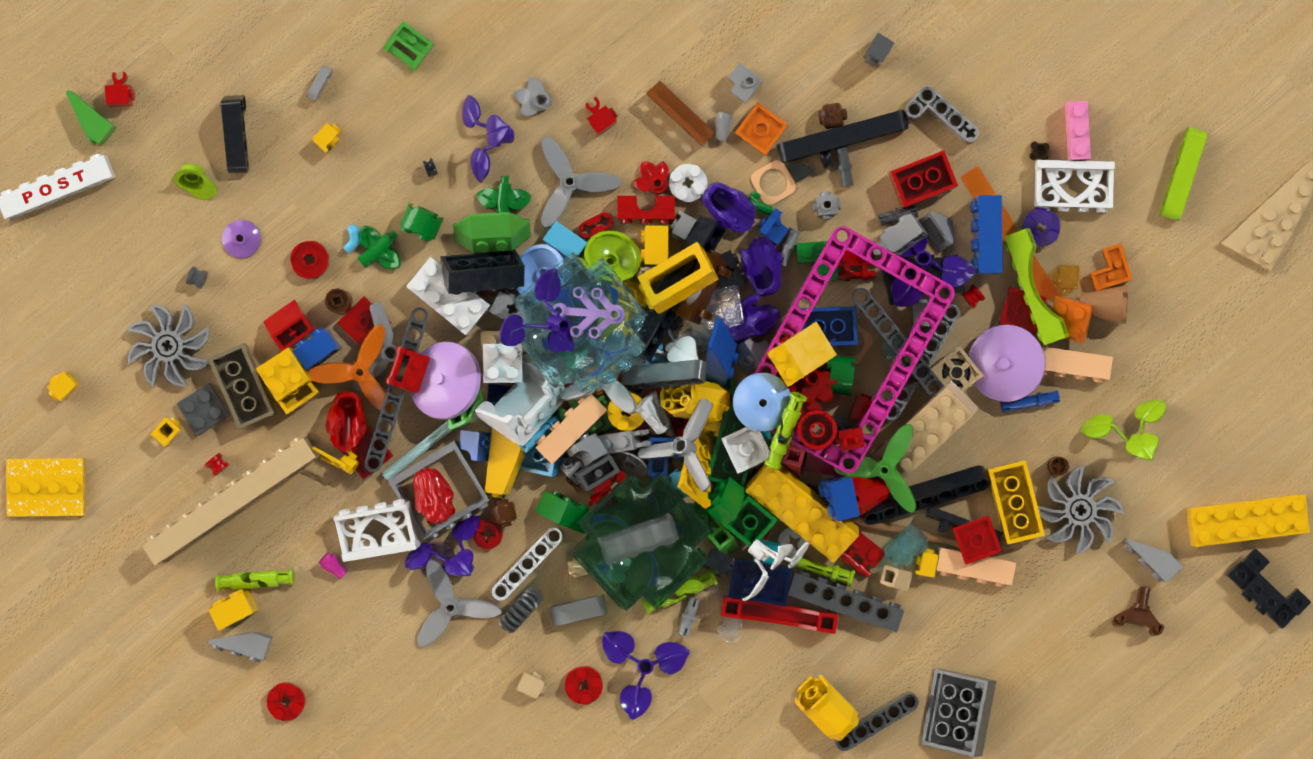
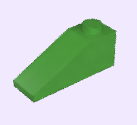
(92, 122)
(720, 536)

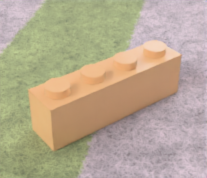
(1078, 364)
(571, 428)
(984, 570)

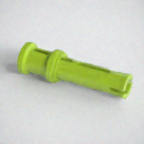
(834, 573)

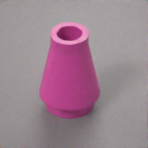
(332, 565)

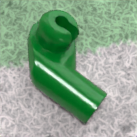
(760, 206)

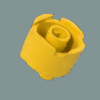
(621, 421)

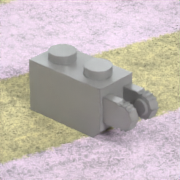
(902, 235)
(624, 441)

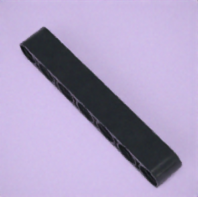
(842, 136)
(932, 493)

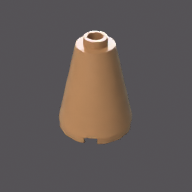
(1108, 303)

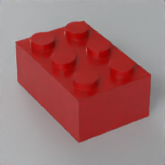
(923, 179)

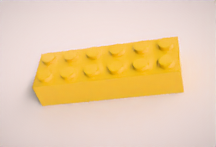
(801, 510)
(1248, 520)

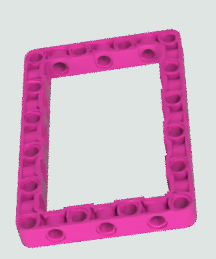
(913, 347)

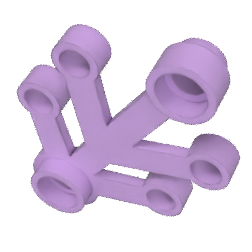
(592, 312)

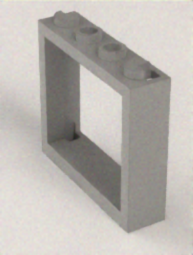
(463, 514)

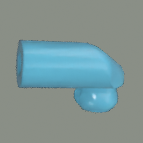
(354, 232)

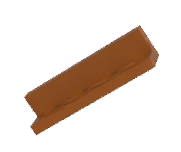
(680, 113)

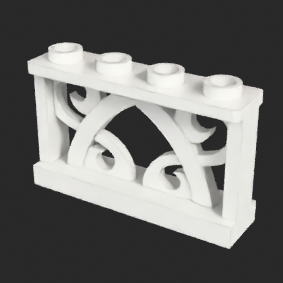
(1095, 169)
(359, 550)

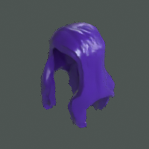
(729, 207)
(762, 266)
(756, 319)

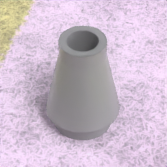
(723, 125)

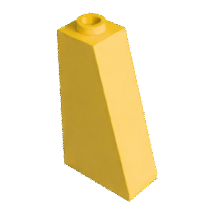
(503, 465)

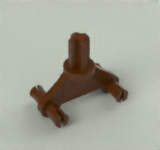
(1140, 614)

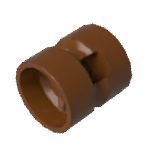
(338, 301)

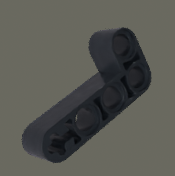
(234, 131)

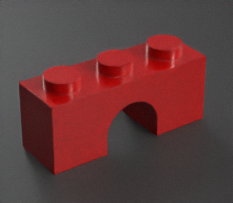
(628, 210)

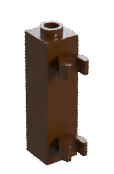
(695, 306)

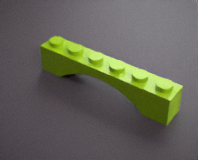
(1022, 249)

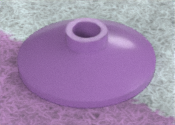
(250, 242)

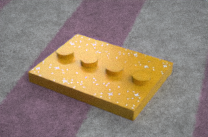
(45, 487)

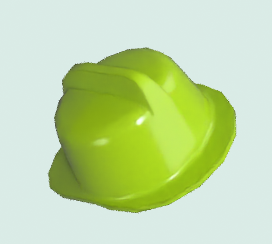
(194, 181)

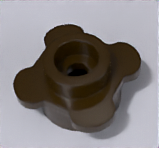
(1039, 146)

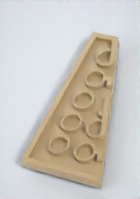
(1272, 223)

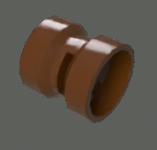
(1061, 465)

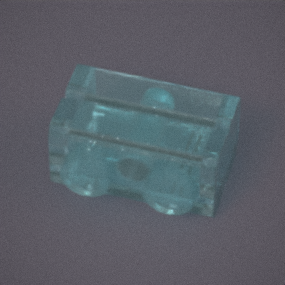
(906, 546)

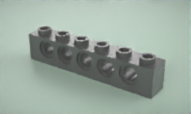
(889, 622)

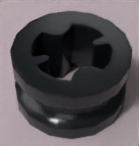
(826, 160)
(430, 167)

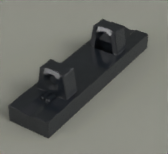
(947, 519)

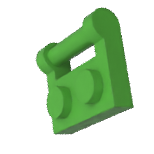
(411, 40)

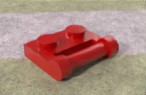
(414, 371)

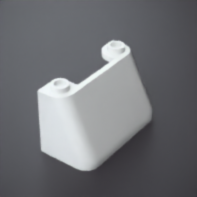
(523, 406)

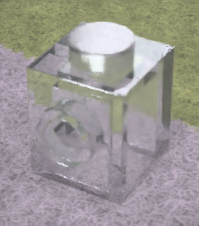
(730, 630)

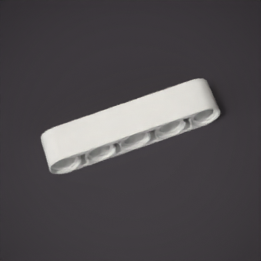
(521, 570)

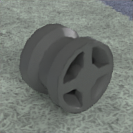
(196, 277)

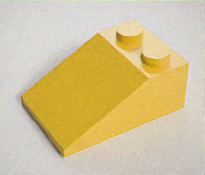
(801, 354)

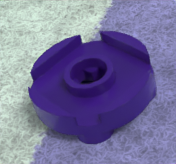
(1047, 218)

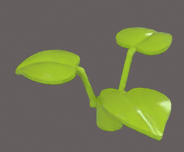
(1139, 445)

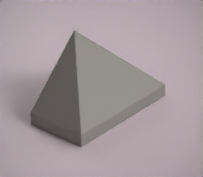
(938, 230)

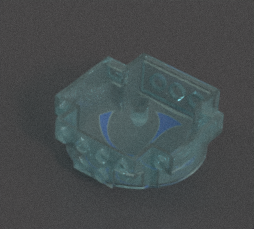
(592, 359)

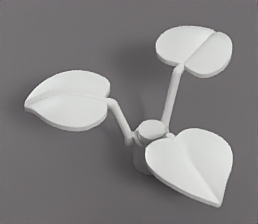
(679, 350)
(763, 552)

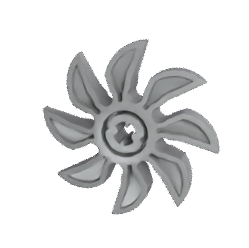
(161, 351)
(1090, 508)

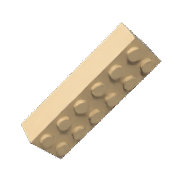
(932, 426)

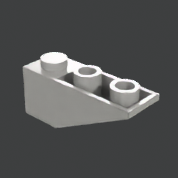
(1160, 562)
(250, 643)

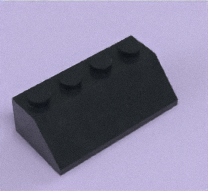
(482, 271)

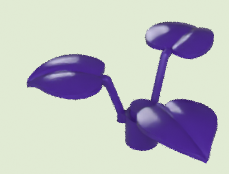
(497, 134)
(955, 272)
(559, 338)
(457, 566)
(670, 658)

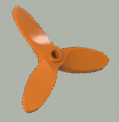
(340, 372)

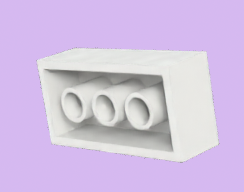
(460, 310)

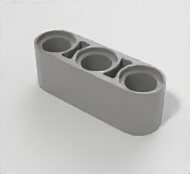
(578, 610)

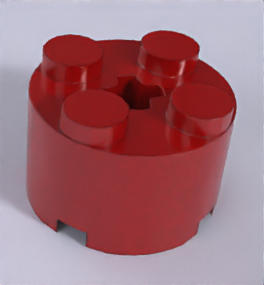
(824, 437)

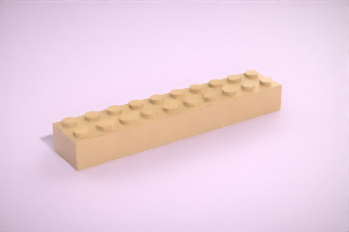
(232, 500)

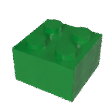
(751, 521)

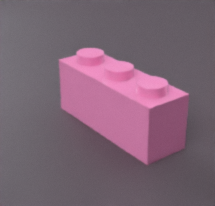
(1077, 131)

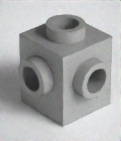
(826, 213)

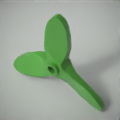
(875, 467)

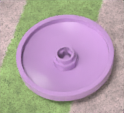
(1009, 361)
(449, 381)

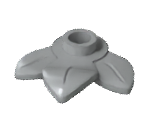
(530, 96)

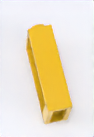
(684, 288)

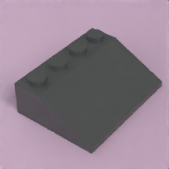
(958, 712)

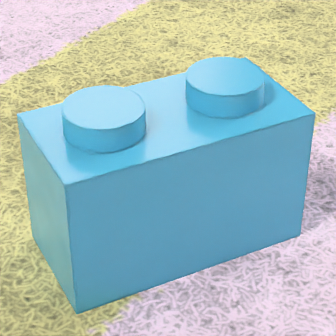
(564, 240)

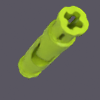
(789, 420)
(260, 579)
(692, 586)

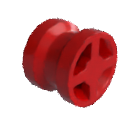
(973, 296)
(217, 464)

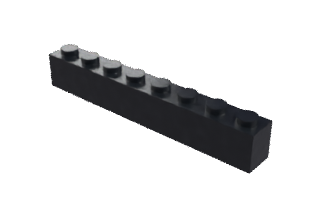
(708, 235)

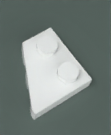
(653, 413)

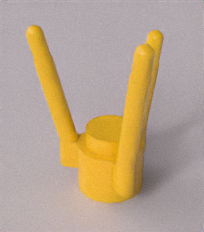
(346, 463)

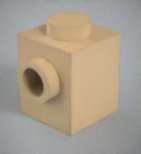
(896, 577)
(532, 684)

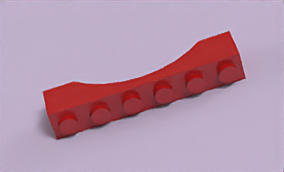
(790, 615)

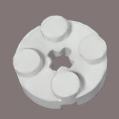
(682, 192)

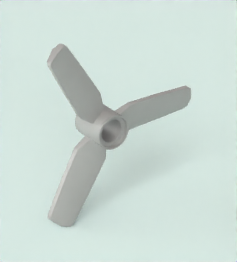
(380, 363)
(690, 435)

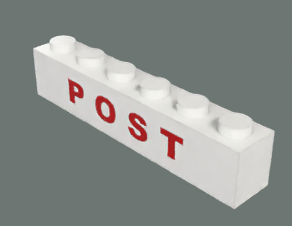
(56, 187)

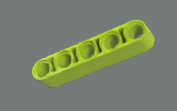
(1183, 173)

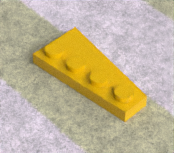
(686, 481)

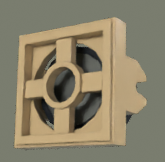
(957, 369)

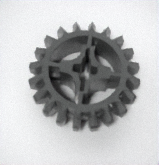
(520, 610)

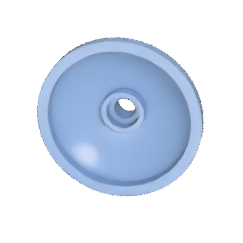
(537, 261)
(747, 399)

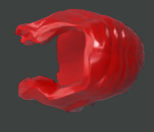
(346, 421)
(433, 496)

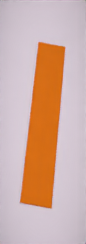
(978, 185)

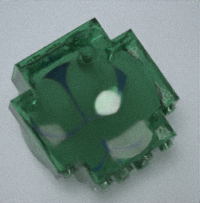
(650, 574)

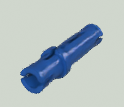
(1031, 401)

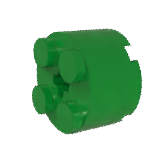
(421, 222)
(844, 373)

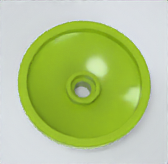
(614, 248)

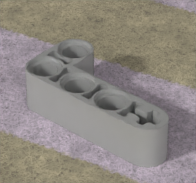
(944, 118)

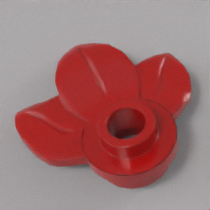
(650, 175)
(818, 389)

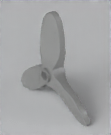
(586, 182)
(616, 392)
(440, 617)

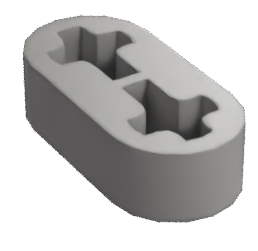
(319, 83)

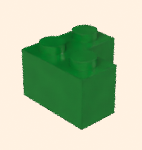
(809, 253)
(726, 500)
(561, 510)

